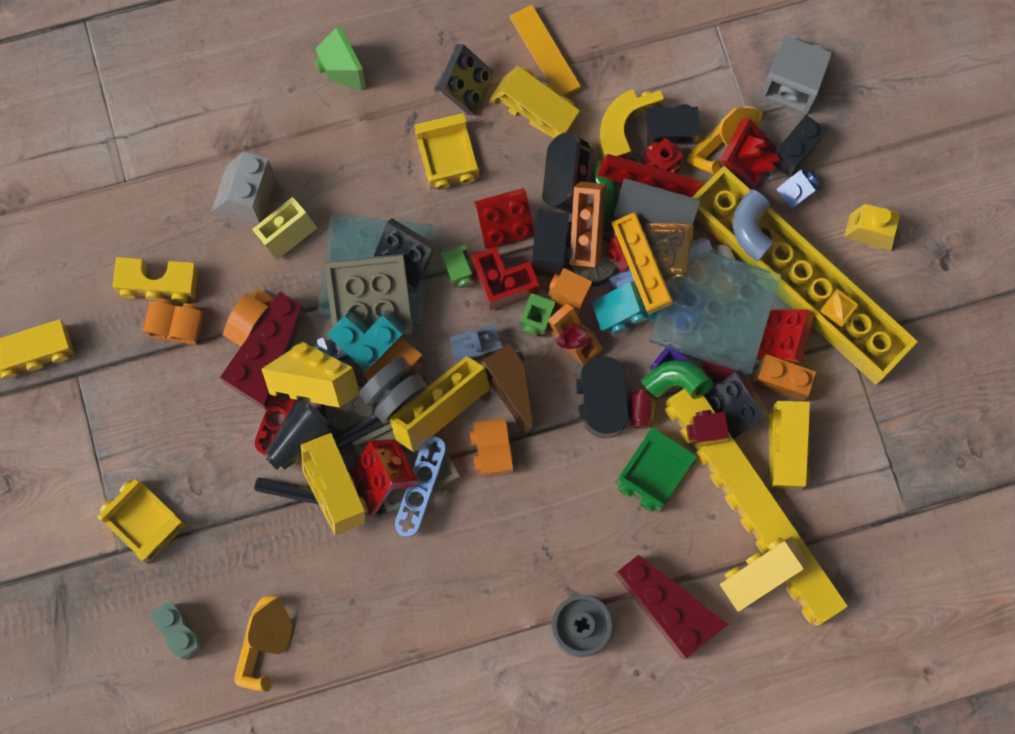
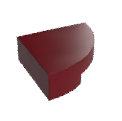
(573, 338)

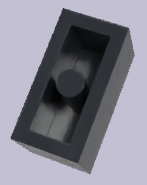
(676, 124)
(799, 145)

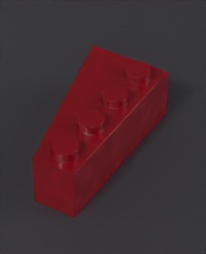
(265, 343)
(671, 609)

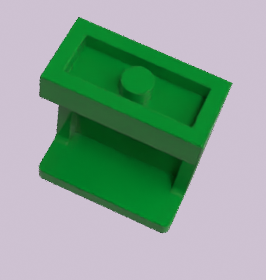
(654, 470)

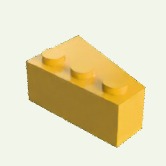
(535, 101)

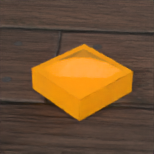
(839, 307)

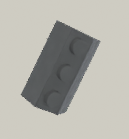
(654, 204)

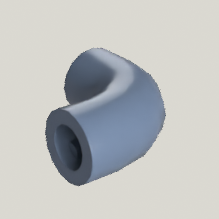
(747, 226)

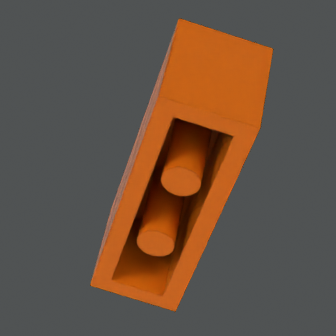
(587, 224)

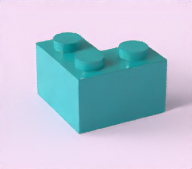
(621, 309)
(364, 343)

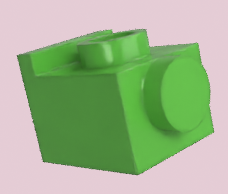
(458, 267)
(536, 307)

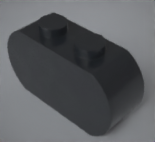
(567, 164)
(603, 397)

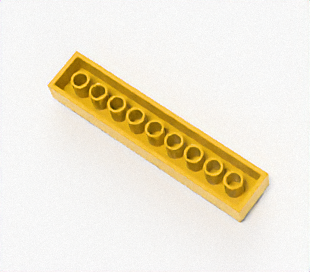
(807, 280)

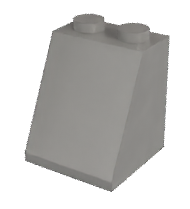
(796, 74)
(245, 189)

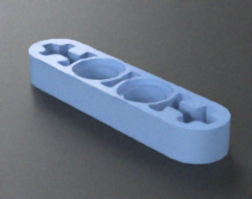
(421, 487)

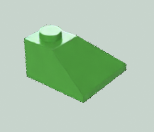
(339, 60)

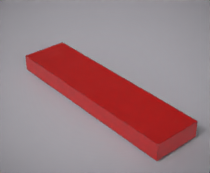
(618, 168)

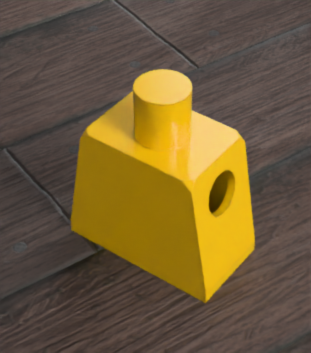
(874, 227)

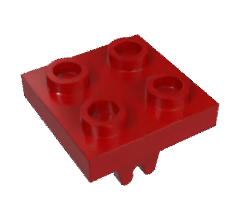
(749, 154)
(504, 218)
(786, 334)

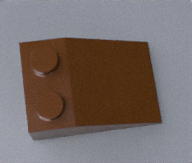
(508, 378)

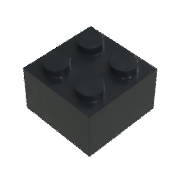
(549, 244)

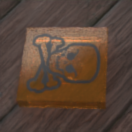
(670, 246)

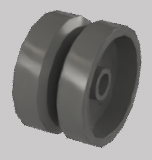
(392, 388)
(592, 614)

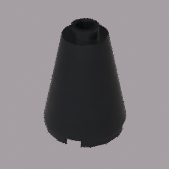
(299, 427)

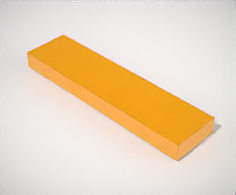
(545, 51)
(642, 263)

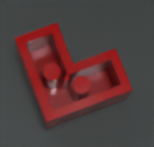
(501, 285)

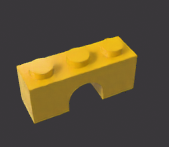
(177, 283)

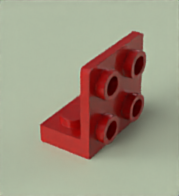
(380, 471)

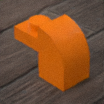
(246, 315)
(564, 319)

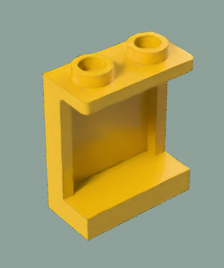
(446, 151)
(141, 520)

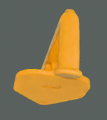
(720, 134)
(267, 631)

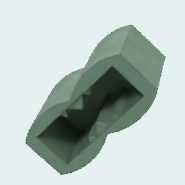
(179, 637)

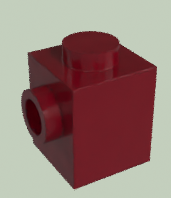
(707, 429)

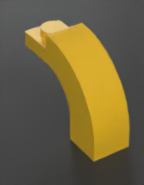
(619, 113)

